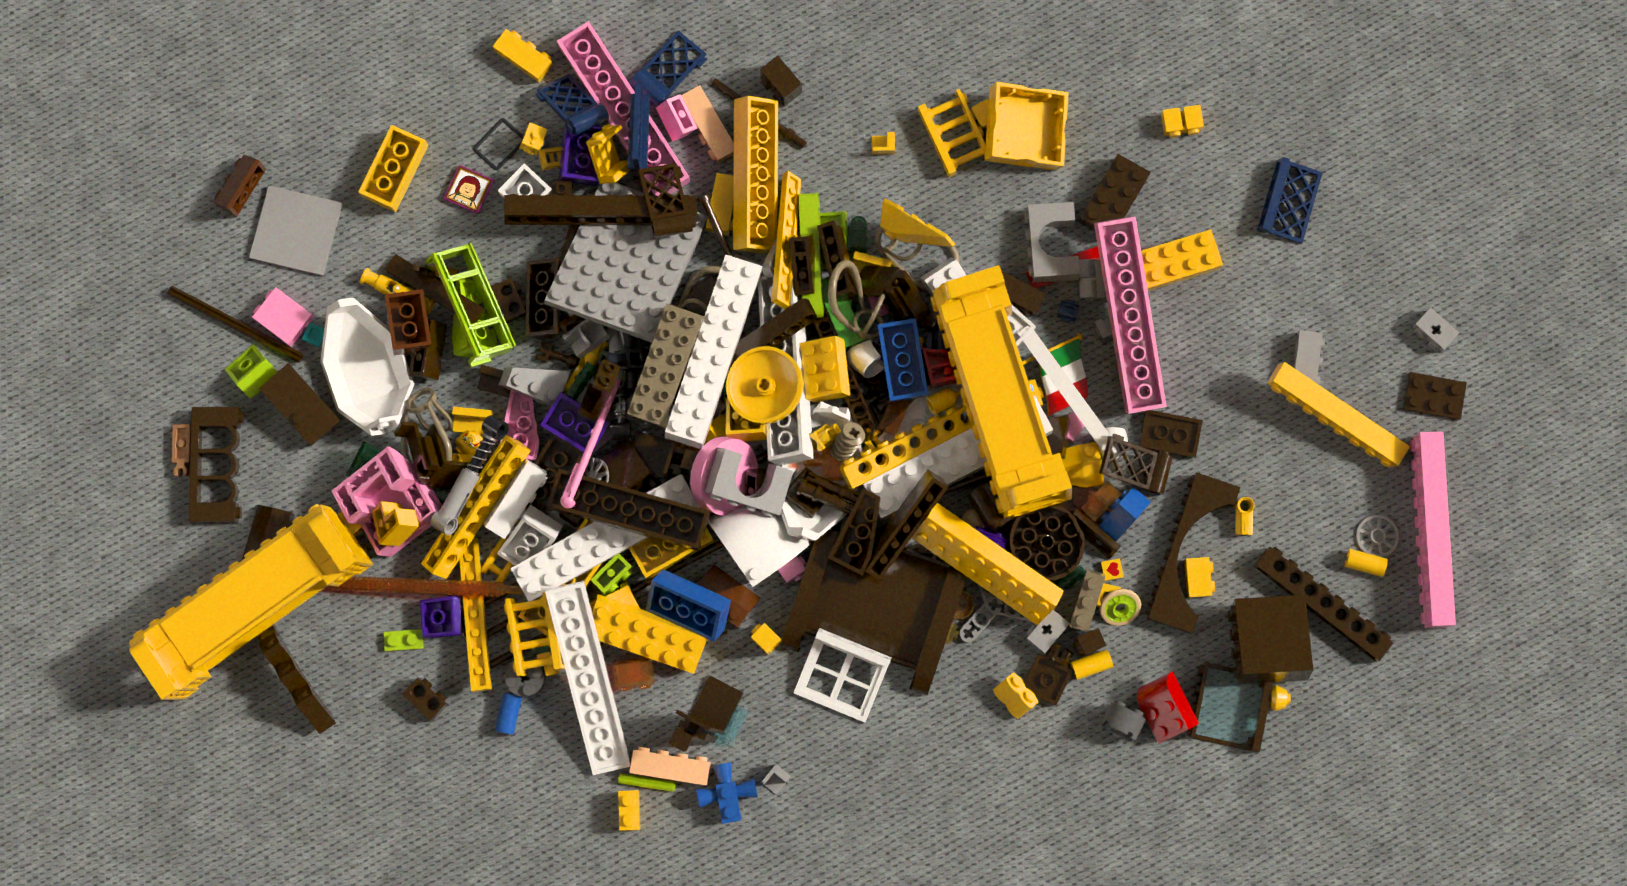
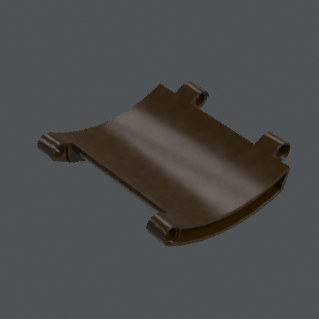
(898, 616)

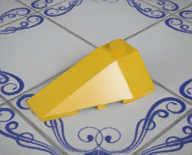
(910, 228)
(1083, 465)

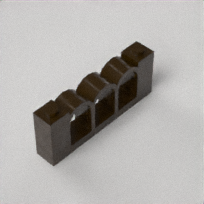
(214, 511)

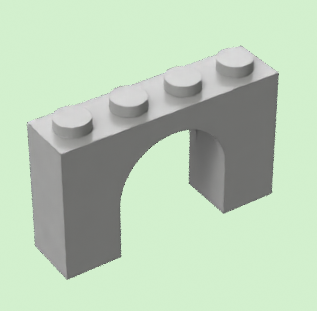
(1043, 266)
(723, 484)

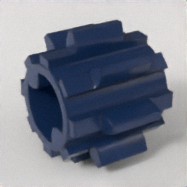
(1068, 311)

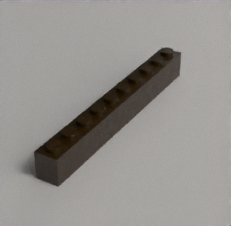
(585, 209)

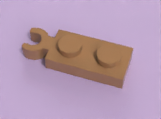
(181, 448)

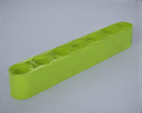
(809, 220)

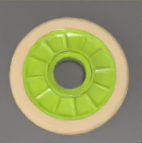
(1116, 597)

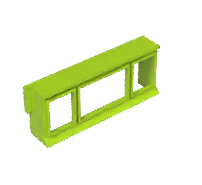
(491, 305)

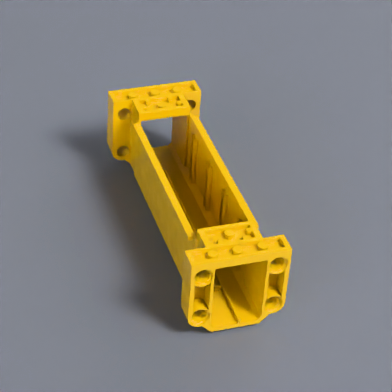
(998, 393)
(246, 601)

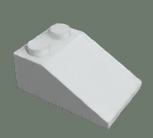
(530, 536)

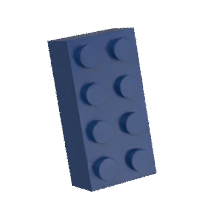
(903, 360)
(688, 605)

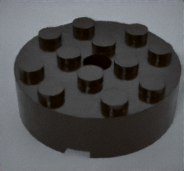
(1060, 532)

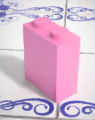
(282, 316)

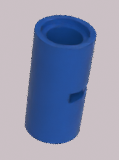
(508, 713)

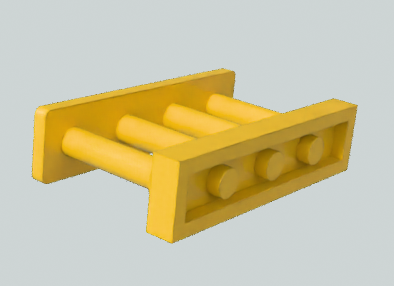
(934, 131)
(517, 646)

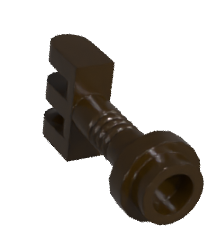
(572, 360)

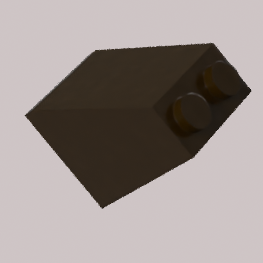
(630, 468)

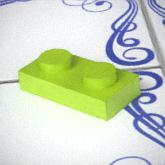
(403, 640)

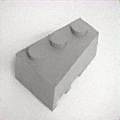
(535, 383)

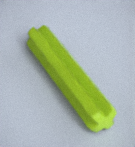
(646, 782)

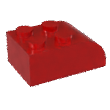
(1166, 707)

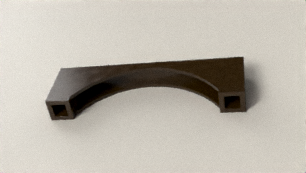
(1169, 603)

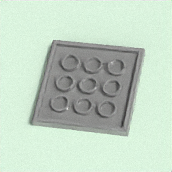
(295, 230)

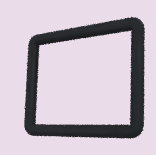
(488, 134)

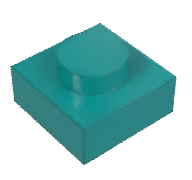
(314, 335)

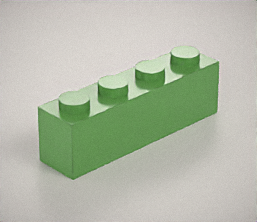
(850, 338)

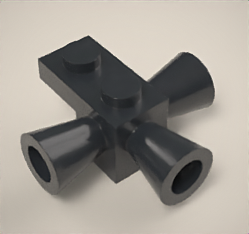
(627, 359)

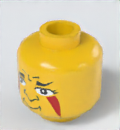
(467, 442)

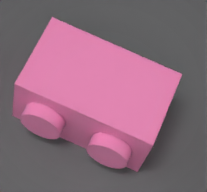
(676, 117)

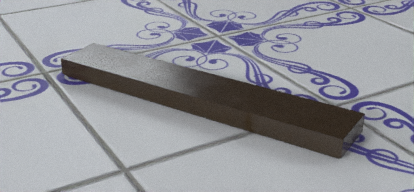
(431, 287)

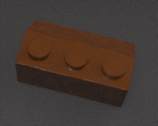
(239, 185)
(408, 321)
(741, 597)

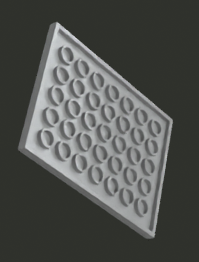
(622, 272)

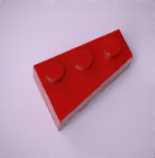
(938, 367)

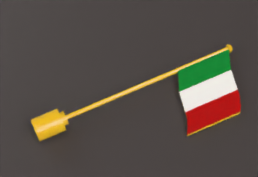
(1067, 356)

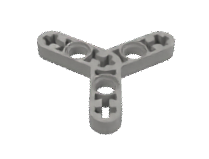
(989, 614)

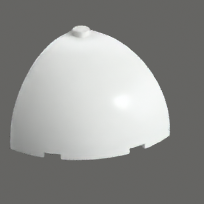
(756, 542)

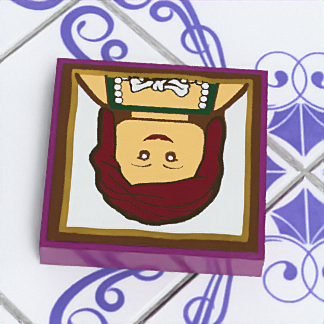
(468, 189)

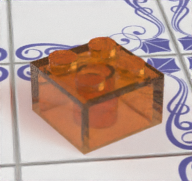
(634, 673)

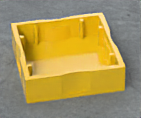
(1026, 126)

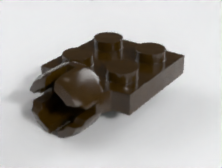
(1049, 674)

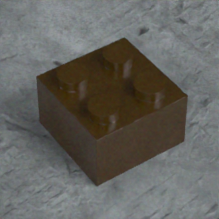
(780, 81)

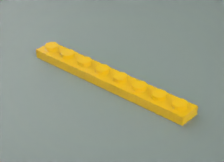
(786, 228)
(475, 622)

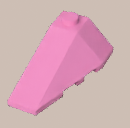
(522, 423)

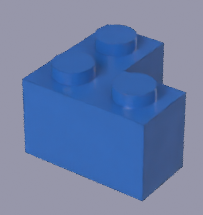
(1124, 513)

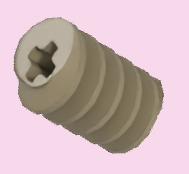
(847, 441)

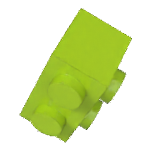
(612, 574)

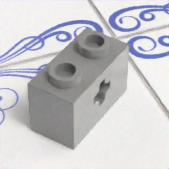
(1445, 332)
(1044, 642)

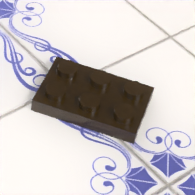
(1434, 396)
(1170, 433)

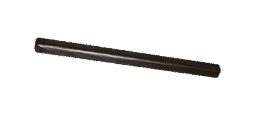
(235, 324)

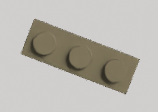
(1087, 600)

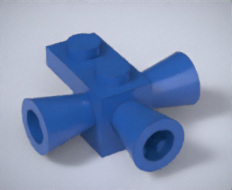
(727, 793)

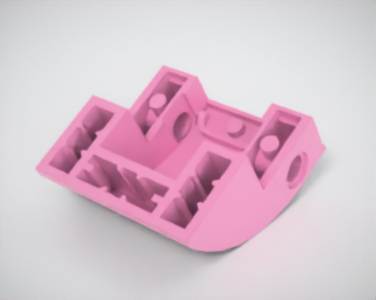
(386, 479)

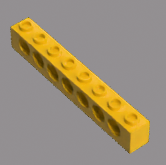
(850, 465)
(484, 496)

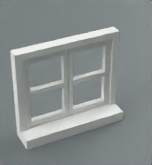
(853, 650)

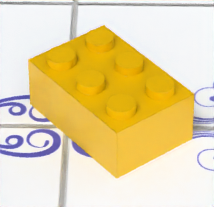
(825, 369)

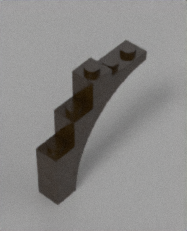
(294, 680)

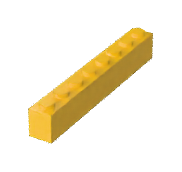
(1338, 415)

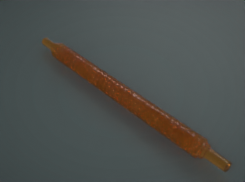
(426, 586)

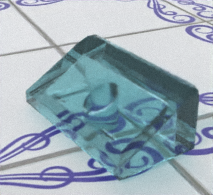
(734, 726)

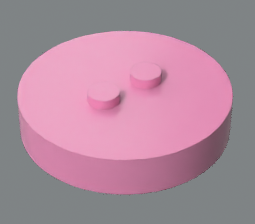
(702, 467)

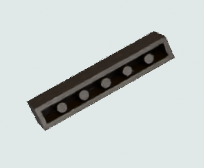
(905, 522)

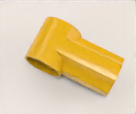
(1244, 519)

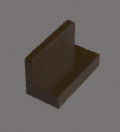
(490, 381)

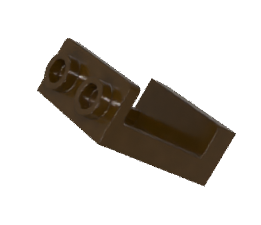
(599, 391)

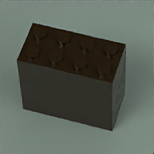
(1270, 639)

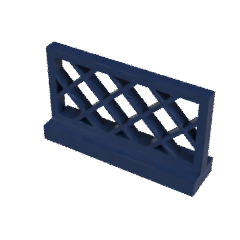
(638, 129)
(1274, 195)

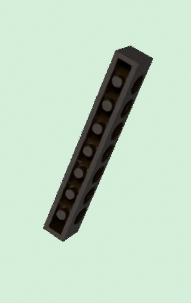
(1382, 639)

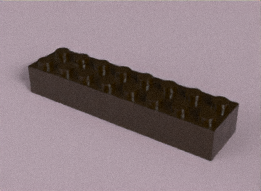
(632, 511)

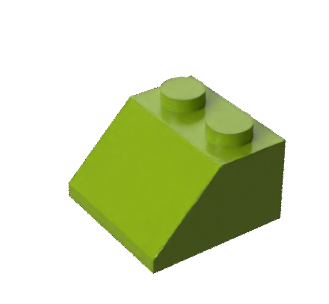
(250, 371)

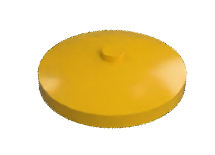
(764, 385)

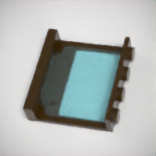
(1229, 708)

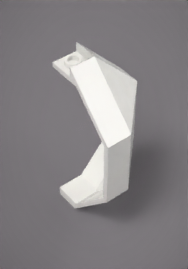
(361, 368)
(796, 521)

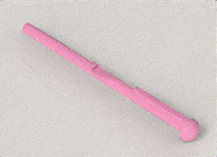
(578, 471)

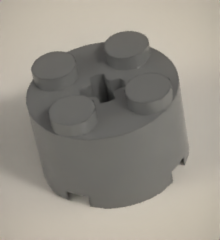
(528, 688)
(1123, 720)

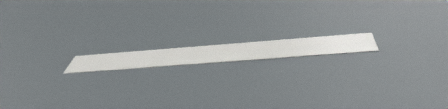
(1065, 387)

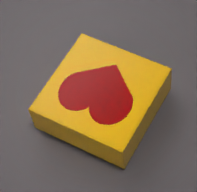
(1112, 569)

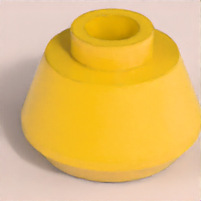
(1279, 698)

